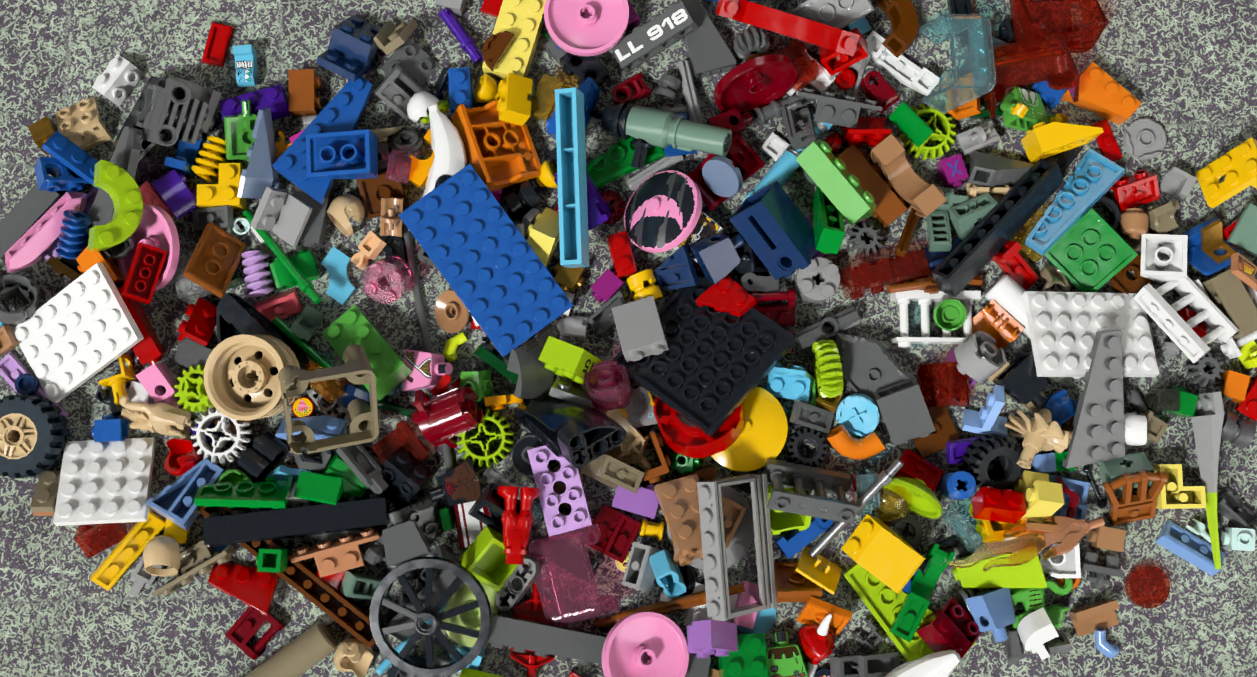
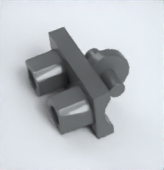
(1110, 567)

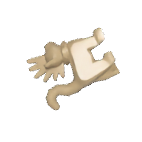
(157, 418)

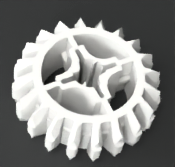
(219, 442)

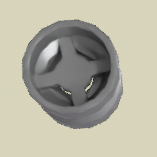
(667, 88)

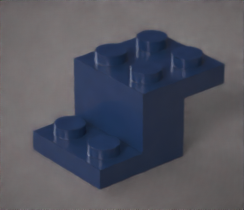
(351, 48)

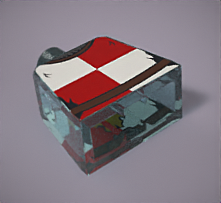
(861, 481)

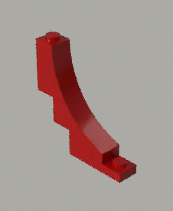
(789, 25)

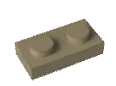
(46, 492)

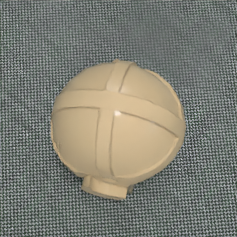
(353, 657)

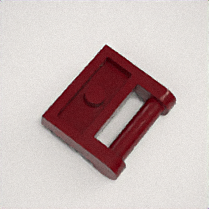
(780, 313)
(246, 628)

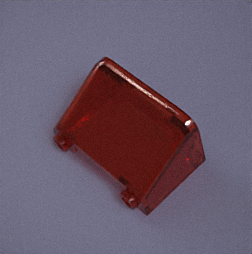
(1074, 20)

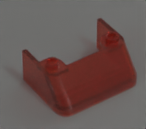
(1030, 63)

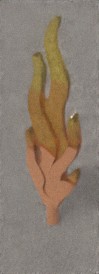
(1036, 537)

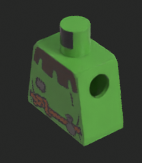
(785, 658)

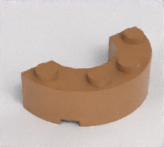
(904, 181)

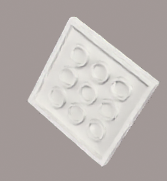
(105, 482)

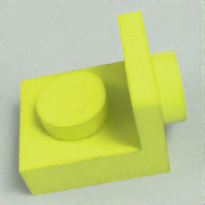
(1249, 355)

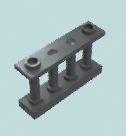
(810, 478)

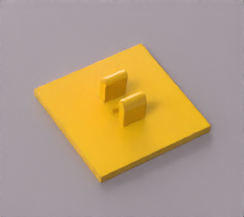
(819, 570)

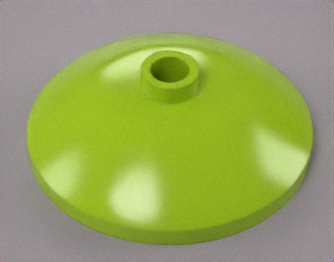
(918, 496)

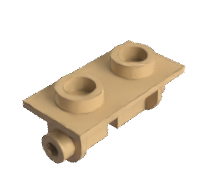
(997, 193)

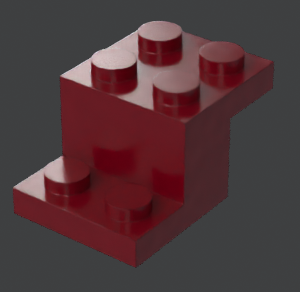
(742, 157)

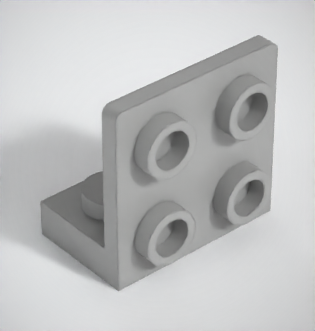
(282, 215)

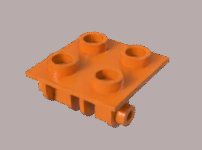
(997, 323)

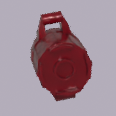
(446, 415)

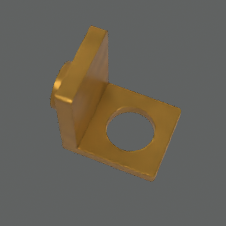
(1213, 240)

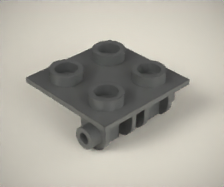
(414, 63)

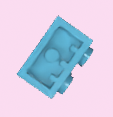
(789, 383)

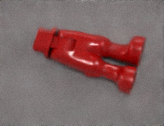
(517, 526)

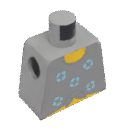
(640, 409)

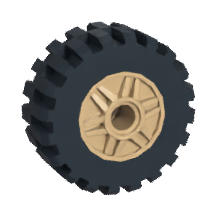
(30, 435)

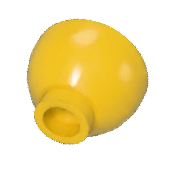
(486, 89)
(547, 175)

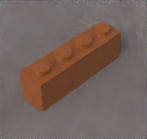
(888, 204)

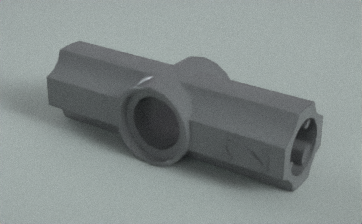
(839, 322)

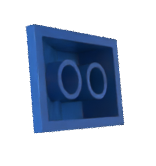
(591, 93)
(342, 155)

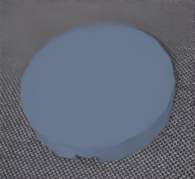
(722, 176)

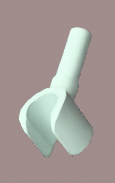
(1199, 529)

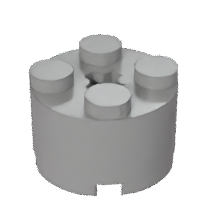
(827, 274)
(979, 356)

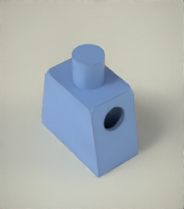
(993, 611)

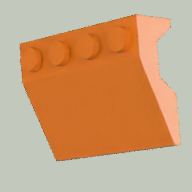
(495, 148)

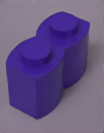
(175, 193)

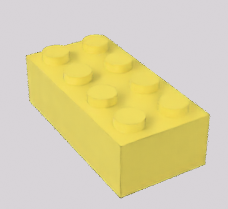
(526, 21)

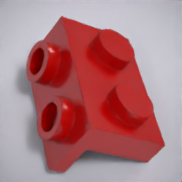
(199, 322)

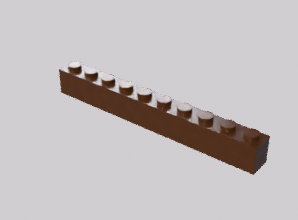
(303, 579)

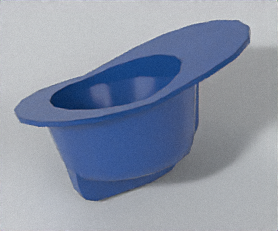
(1060, 406)

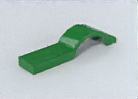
(920, 594)

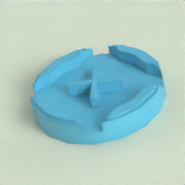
(858, 414)

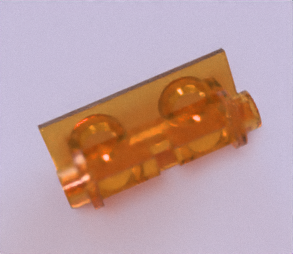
(327, 389)

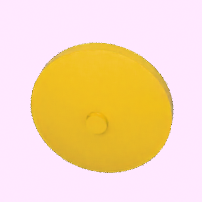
(761, 435)

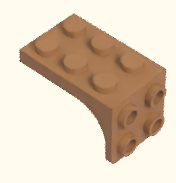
(681, 512)

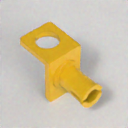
(118, 381)

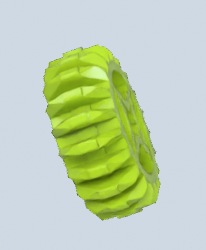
(945, 138)
(827, 368)
(486, 449)

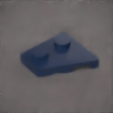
(676, 271)

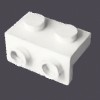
(118, 80)

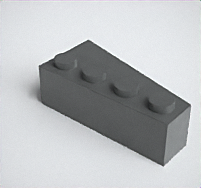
(441, 582)

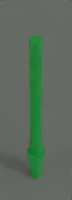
(304, 284)

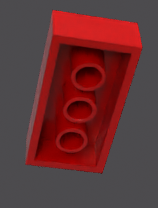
(144, 273)

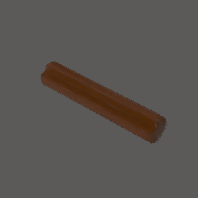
(907, 234)

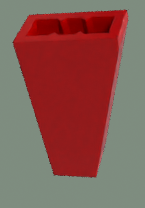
(150, 347)

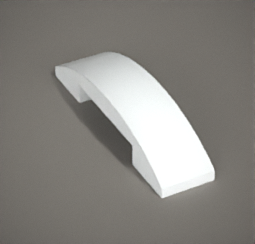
(901, 68)

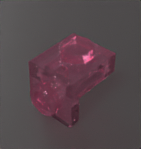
(398, 167)

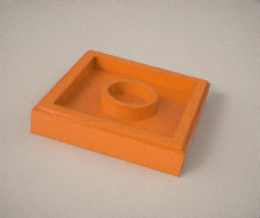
(816, 610)

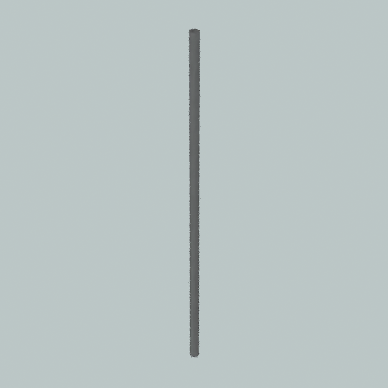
(422, 319)

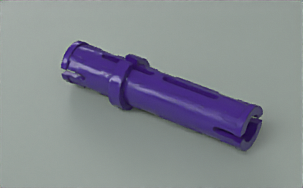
(467, 43)

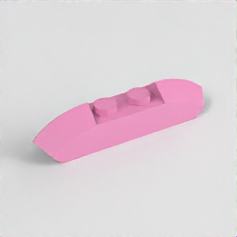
(42, 233)

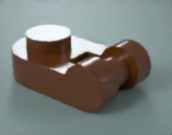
(707, 472)

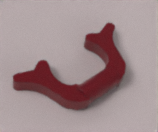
(1074, 500)

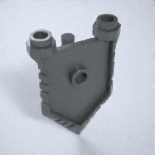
(868, 365)
(427, 520)

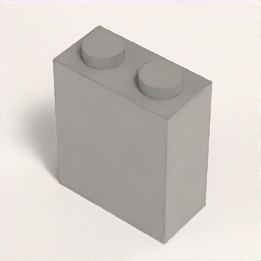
(639, 329)

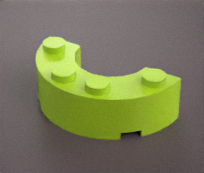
(127, 206)

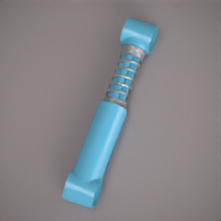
(786, 163)

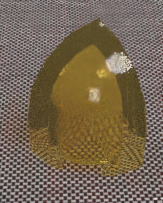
(892, 506)

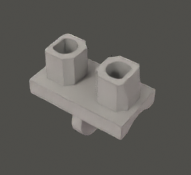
(977, 137)

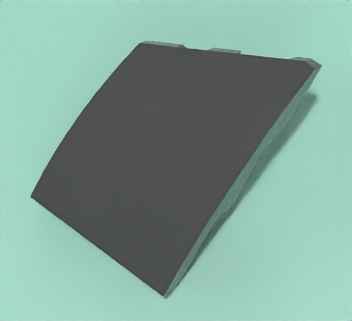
(533, 379)

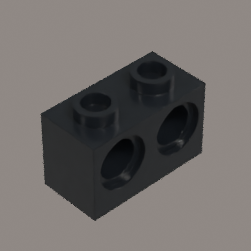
(589, 65)

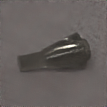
(542, 336)

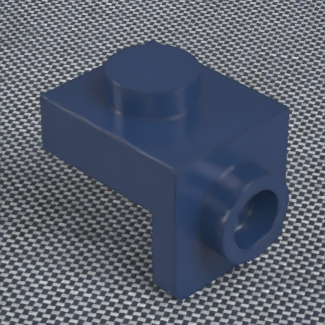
(353, 392)

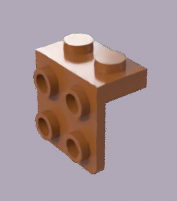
(654, 475)

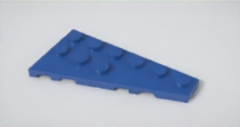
(337, 116)

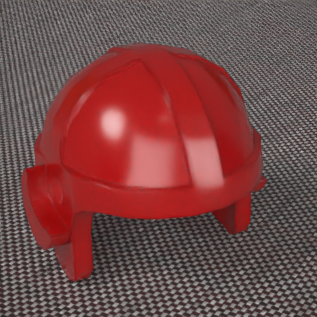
(181, 456)

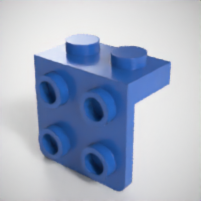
(1198, 258)

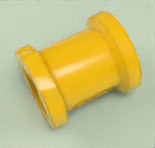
(652, 529)

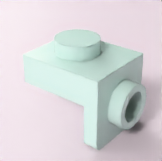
(1238, 539)

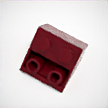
(949, 629)

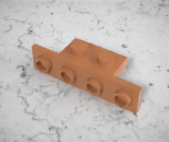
(338, 554)

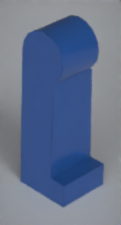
(797, 540)

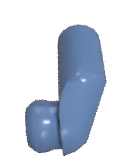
(1102, 645)

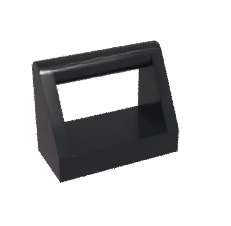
(492, 500)

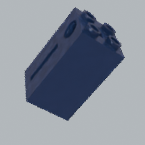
(776, 231)

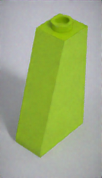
(1022, 576)

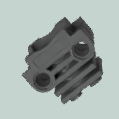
(177, 116)

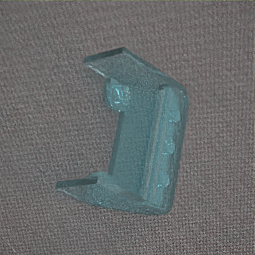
(971, 55)

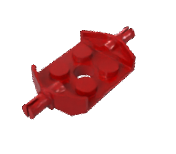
(531, 610)

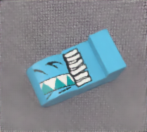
(245, 65)

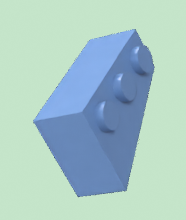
(177, 499)

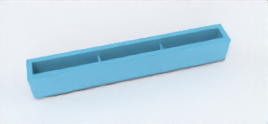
(572, 178)

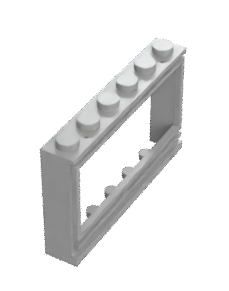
(715, 552)

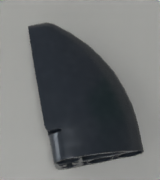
(240, 318)
(570, 429)

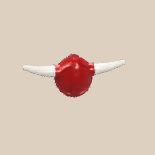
(816, 643)

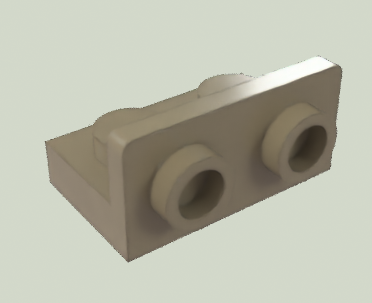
(393, 36)

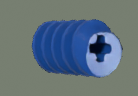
(74, 234)
(962, 490)

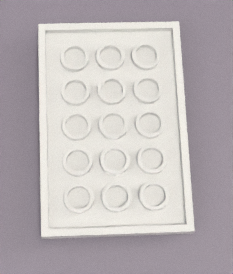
(1066, 324)
(77, 333)

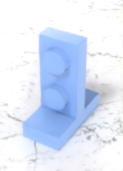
(987, 419)

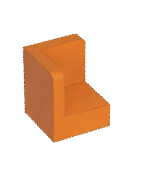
(1235, 385)

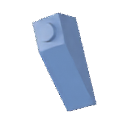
(322, 427)

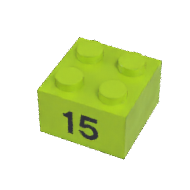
(567, 360)

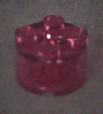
(388, 280)
(608, 386)

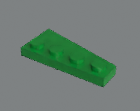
(618, 162)
(264, 494)

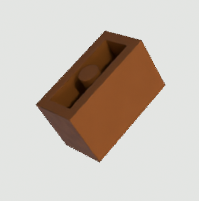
(303, 92)

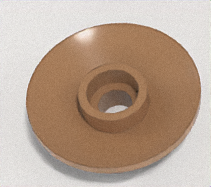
(451, 312)

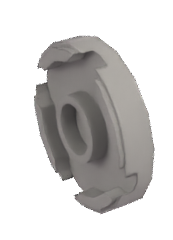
(1138, 137)

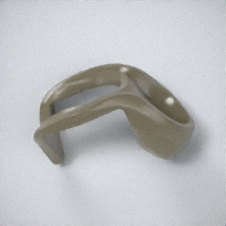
(1054, 276)

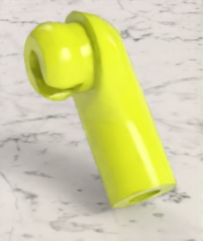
(451, 346)

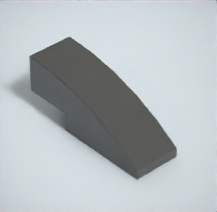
(864, 664)

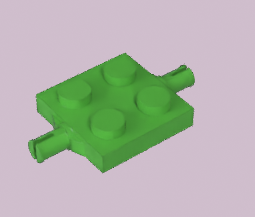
(239, 133)

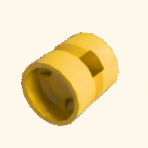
(643, 285)

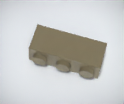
(1233, 301)

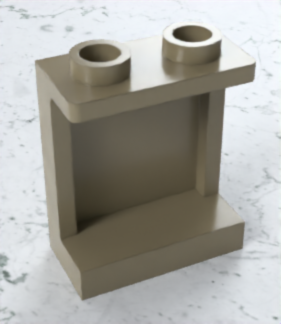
(613, 473)

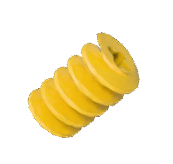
(210, 158)

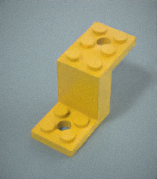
(1240, 172)

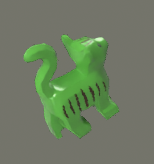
(1034, 599)

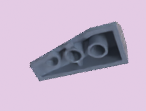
(262, 157)

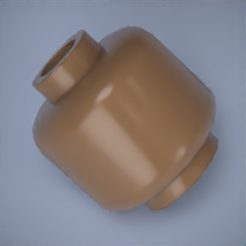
(1134, 223)

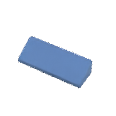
(1188, 547)

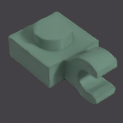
(951, 199)

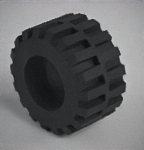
(983, 452)

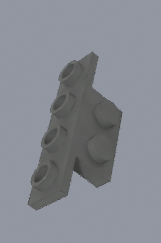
(837, 111)

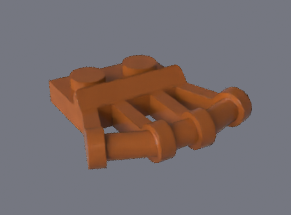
(1138, 506)

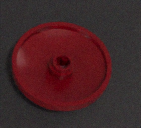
(755, 83)

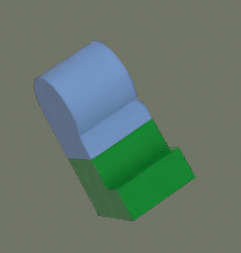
(1049, 462)

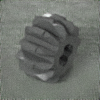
(751, 42)
(869, 233)
(1210, 375)

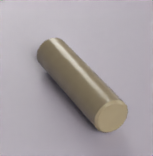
(299, 654)

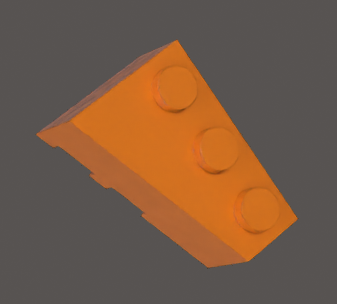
(1103, 96)

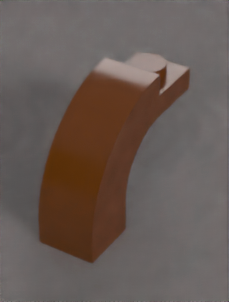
(903, 24)

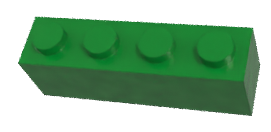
(827, 223)

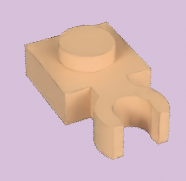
(369, 249)

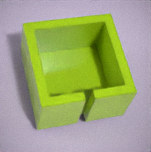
(486, 559)

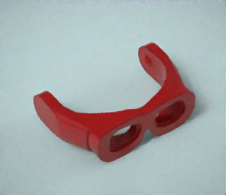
(443, 385)

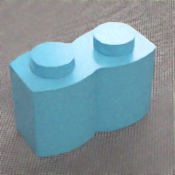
(667, 574)

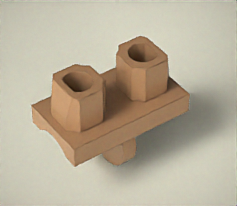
(390, 221)

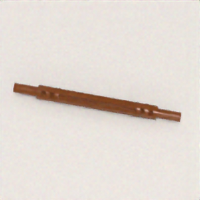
(662, 607)

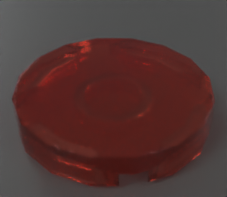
(1147, 586)

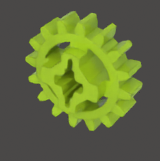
(192, 390)

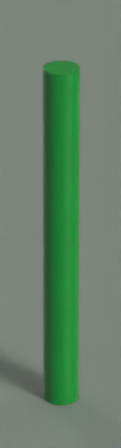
(309, 350)

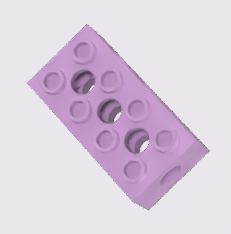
(551, 500)

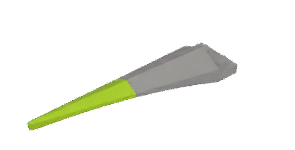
(1207, 435)

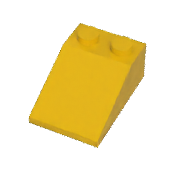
(1056, 138)
(883, 553)

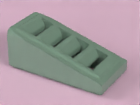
(938, 246)
(351, 584)

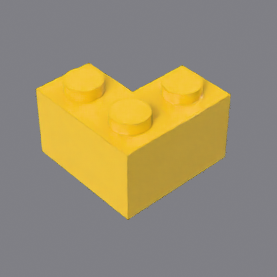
(225, 191)

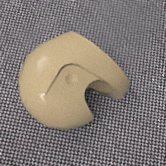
(341, 211)
(162, 551)

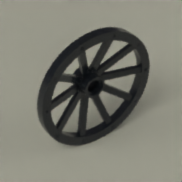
(432, 612)

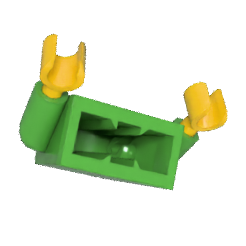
(1025, 109)

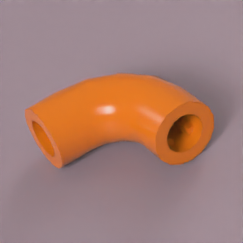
(854, 447)

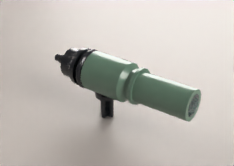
(660, 129)

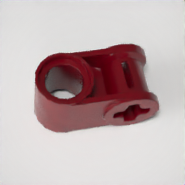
(634, 88)
(880, 91)

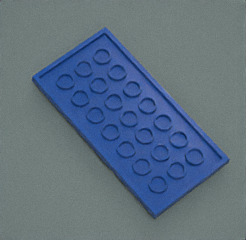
(486, 260)

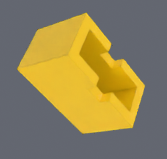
(513, 101)

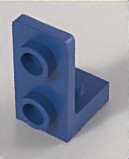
(184, 157)

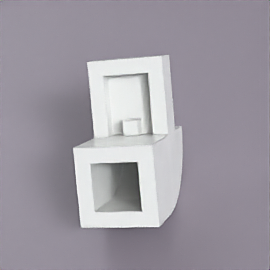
(1035, 631)

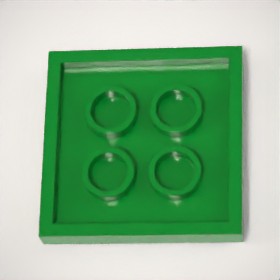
(1090, 253)

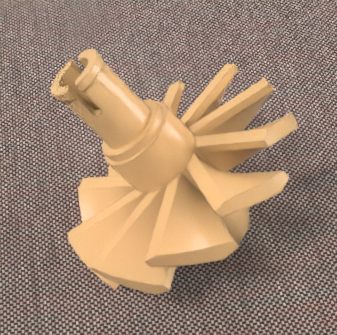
(1038, 435)

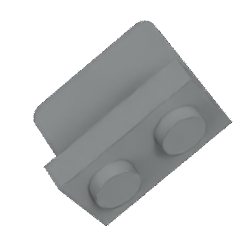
(204, 95)

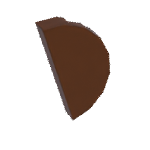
(495, 48)

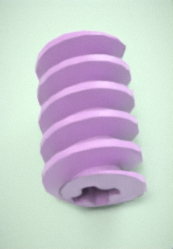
(256, 273)

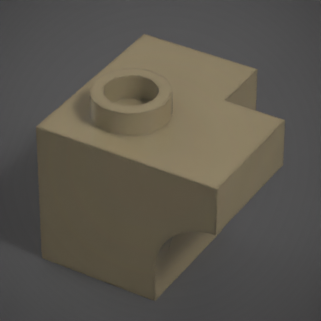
(1162, 218)

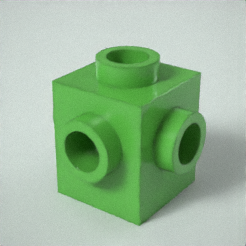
(478, 381)

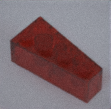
(882, 273)

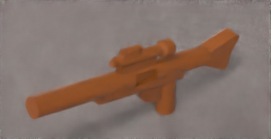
(928, 284)

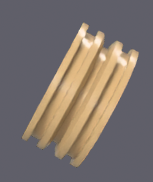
(222, 368)

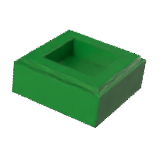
(446, 519)

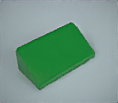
(911, 124)
(319, 487)

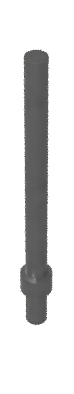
(884, 478)

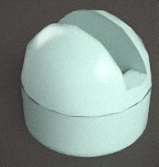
(246, 224)

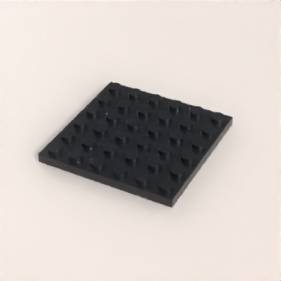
(710, 358)

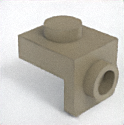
(1155, 426)

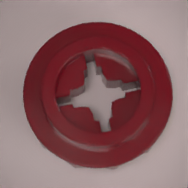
(618, 205)

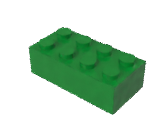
(748, 660)

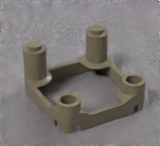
(364, 421)

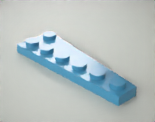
(1082, 190)

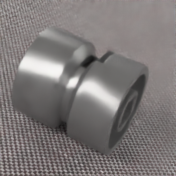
(1237, 431)

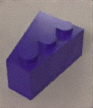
(597, 208)

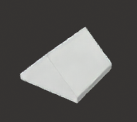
(1163, 257)

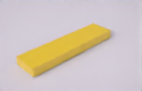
(127, 551)

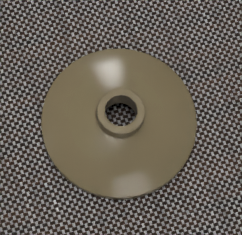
(383, 133)

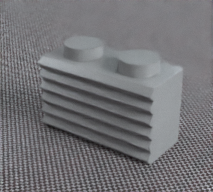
(639, 570)

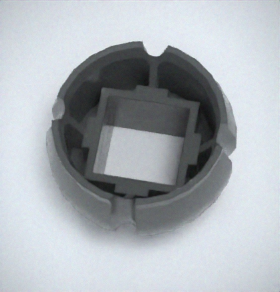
(18, 285)

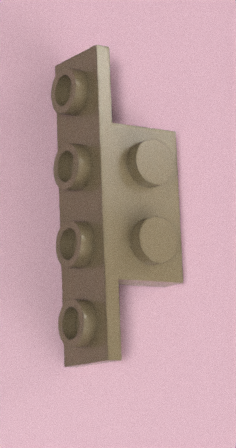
(194, 561)

